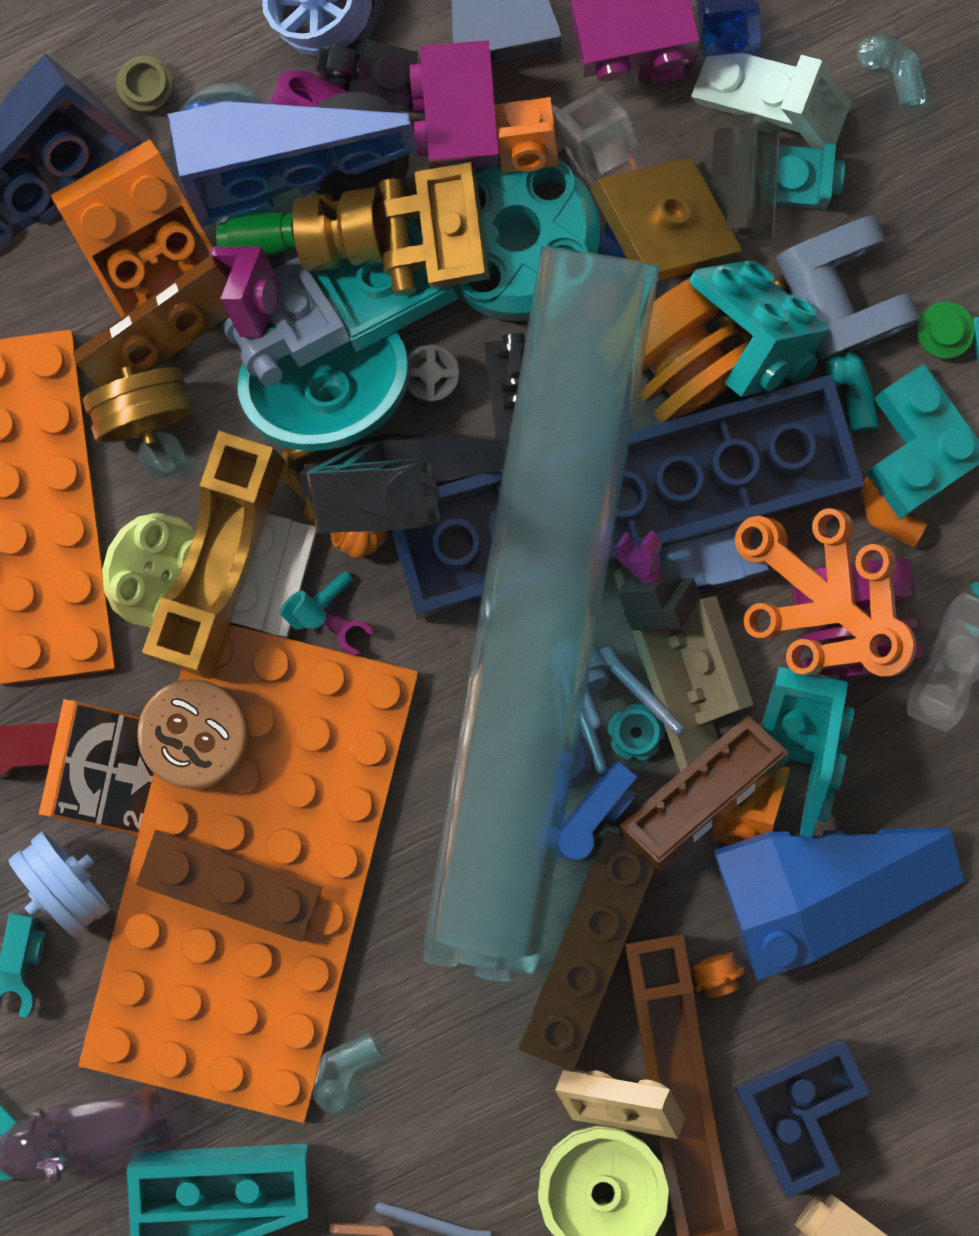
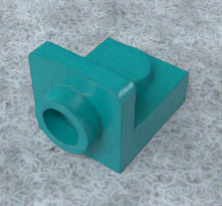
(808, 176)

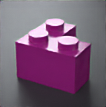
(645, 35)
(458, 104)

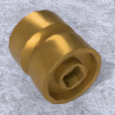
(338, 230)

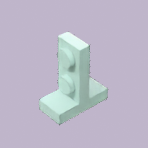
(789, 96)

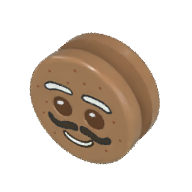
(193, 734)

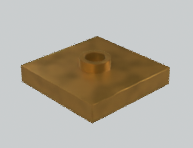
(667, 218)

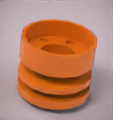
(685, 354)

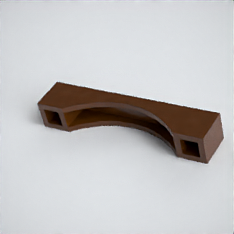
(675, 1059)

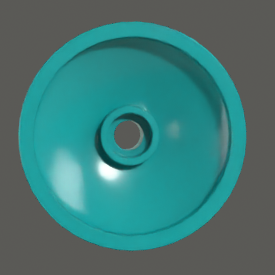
(299, 408)

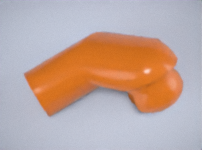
(882, 517)

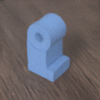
(714, 559)

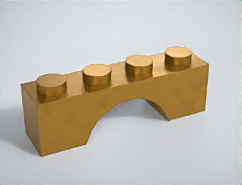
(232, 512)

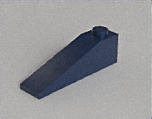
(48, 139)

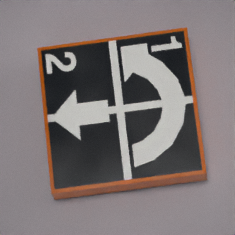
(97, 769)

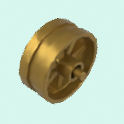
(138, 405)

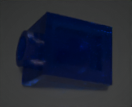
(728, 26)

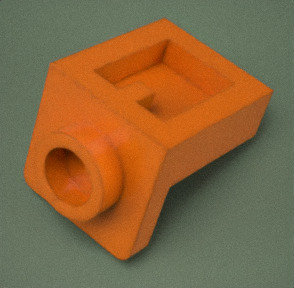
(526, 135)
(755, 813)

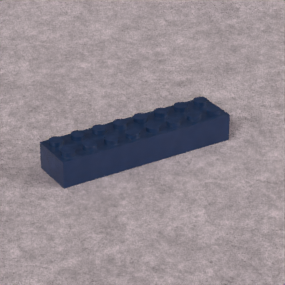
(678, 480)

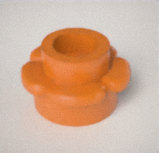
(716, 975)

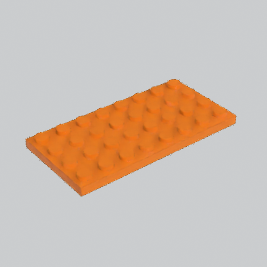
(211, 998)

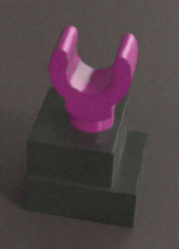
(654, 590)

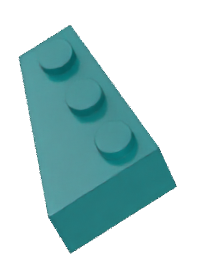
(218, 1190)

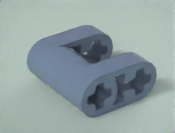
(813, 276)

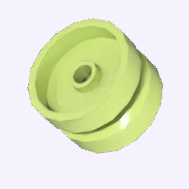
(598, 1156)

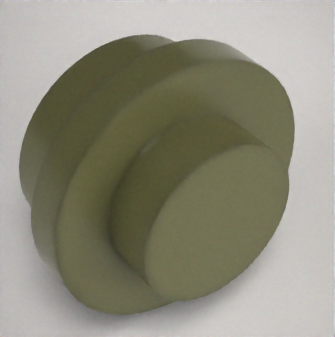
(144, 84)

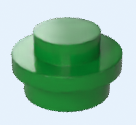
(945, 330)

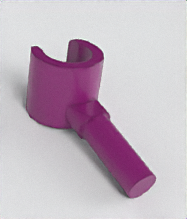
(340, 626)

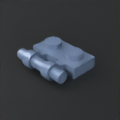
(302, 324)

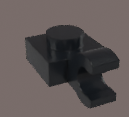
(372, 68)

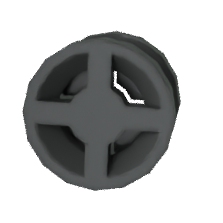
(431, 365)

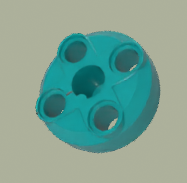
(517, 227)

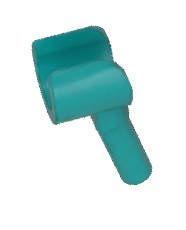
(309, 613)

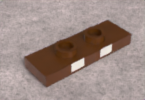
(157, 326)
(703, 793)

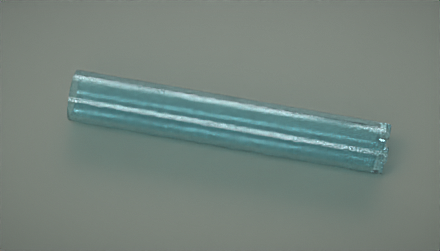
(539, 610)

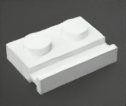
(274, 575)

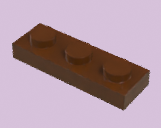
(228, 886)

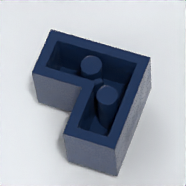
(785, 1110)

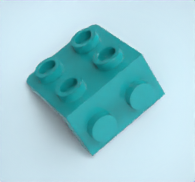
(781, 325)
(811, 724)

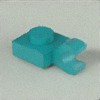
(20, 949)

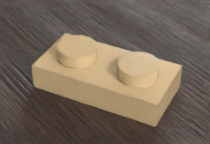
(620, 1104)

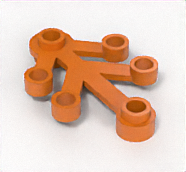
(832, 598)

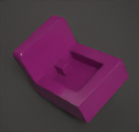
(250, 289)

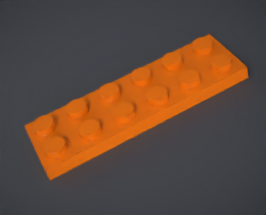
(50, 541)

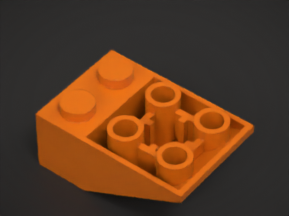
(133, 226)

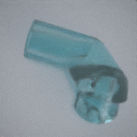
(337, 1071)

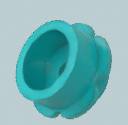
(627, 746)

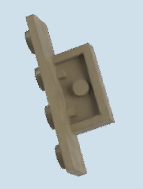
(693, 675)

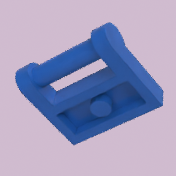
(605, 799)

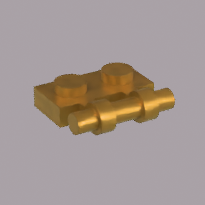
(450, 227)

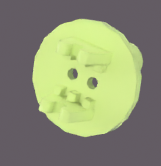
(150, 539)

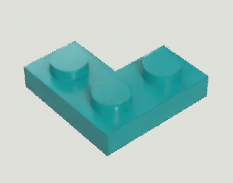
(937, 442)

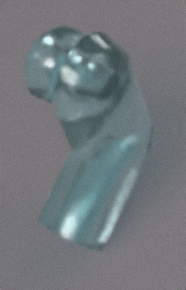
(897, 60)

